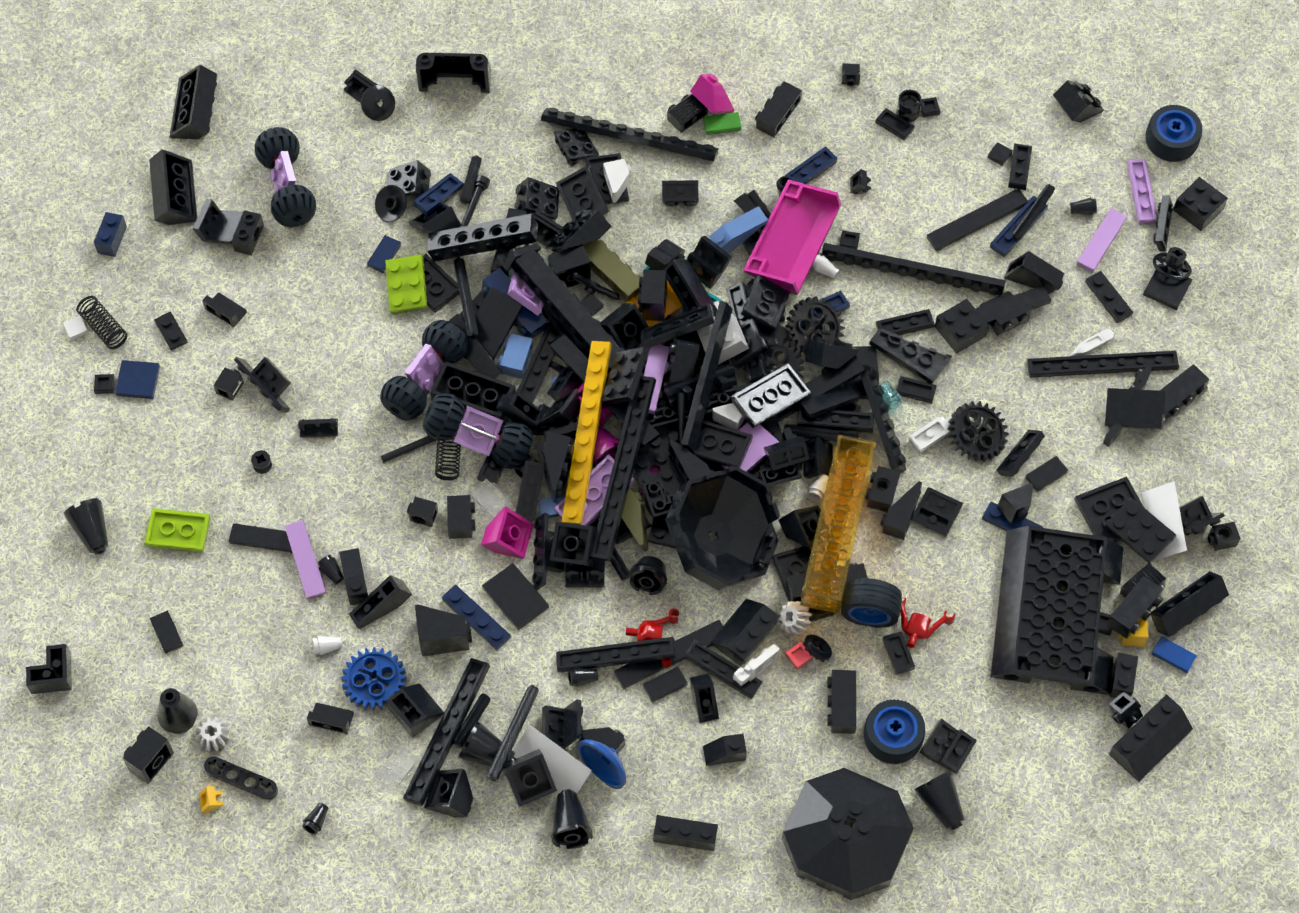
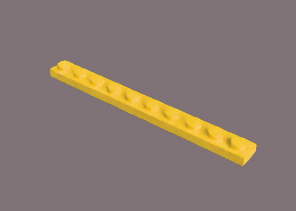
(586, 433)

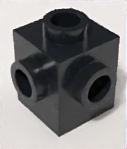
(1125, 710)

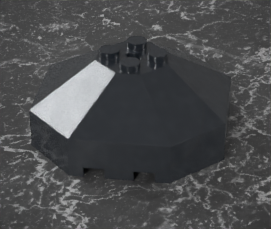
(739, 513)
(843, 857)

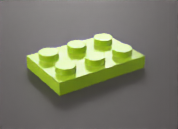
(406, 284)
(177, 530)

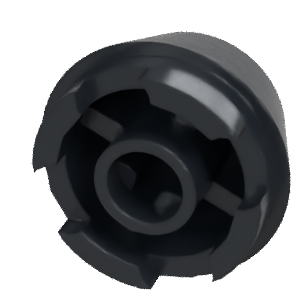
(648, 575)

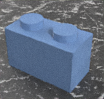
(516, 355)

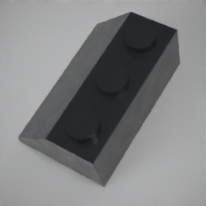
(745, 630)

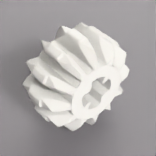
(794, 618)
(208, 741)

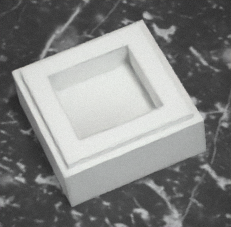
(75, 328)

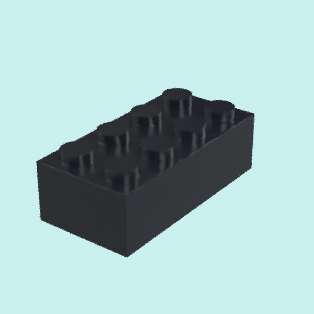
(472, 388)

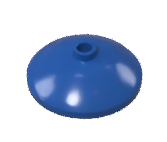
(603, 762)

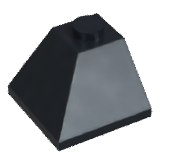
(438, 220)
(562, 411)
(801, 525)
(450, 794)

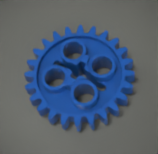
(384, 664)

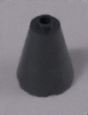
(89, 524)
(176, 711)
(482, 746)
(942, 800)
(570, 822)

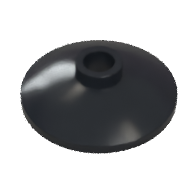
(370, 105)
(385, 200)

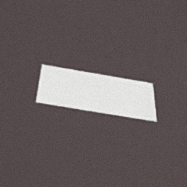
(1164, 505)
(563, 767)

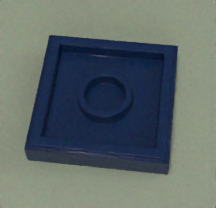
(137, 379)

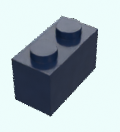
(110, 234)

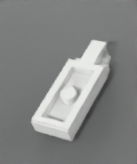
(930, 434)
(756, 666)

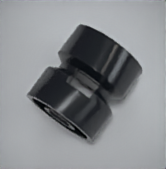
(909, 105)

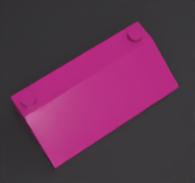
(793, 235)

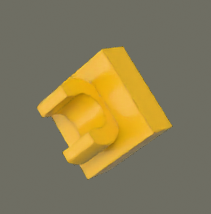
(208, 799)

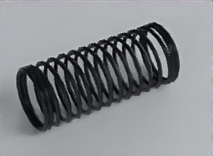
(103, 319)
(440, 468)

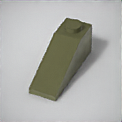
(635, 518)

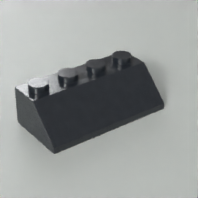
(193, 104)
(172, 188)
(1151, 738)

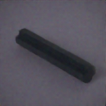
(469, 184)
(471, 720)

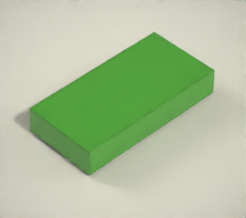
(722, 123)

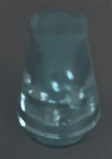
(890, 395)

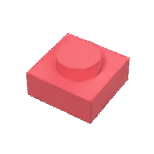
(798, 656)

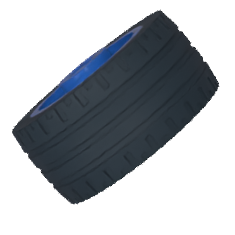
(1174, 133)
(871, 602)
(894, 731)

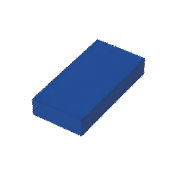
(1174, 654)

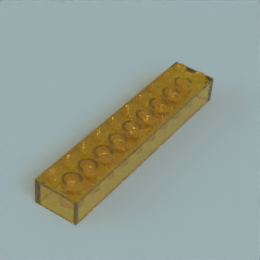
(838, 524)

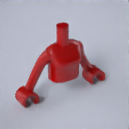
(918, 625)
(653, 630)

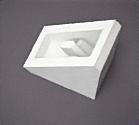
(728, 416)

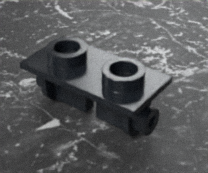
(318, 427)

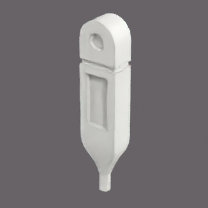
(1093, 342)

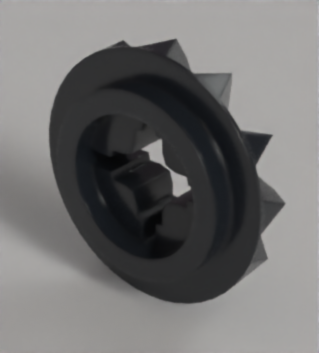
(811, 643)

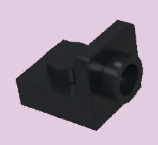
(850, 74)

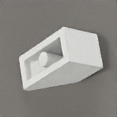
(616, 177)

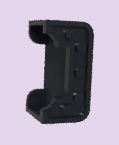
(456, 65)

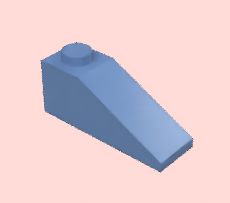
(739, 229)

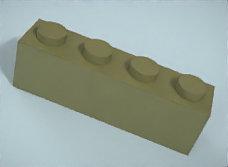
(612, 270)

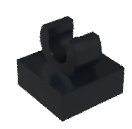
(859, 182)

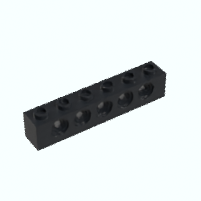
(482, 237)

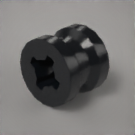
(263, 466)

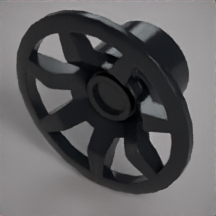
(1174, 261)

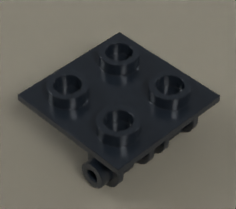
(574, 145)
(585, 576)

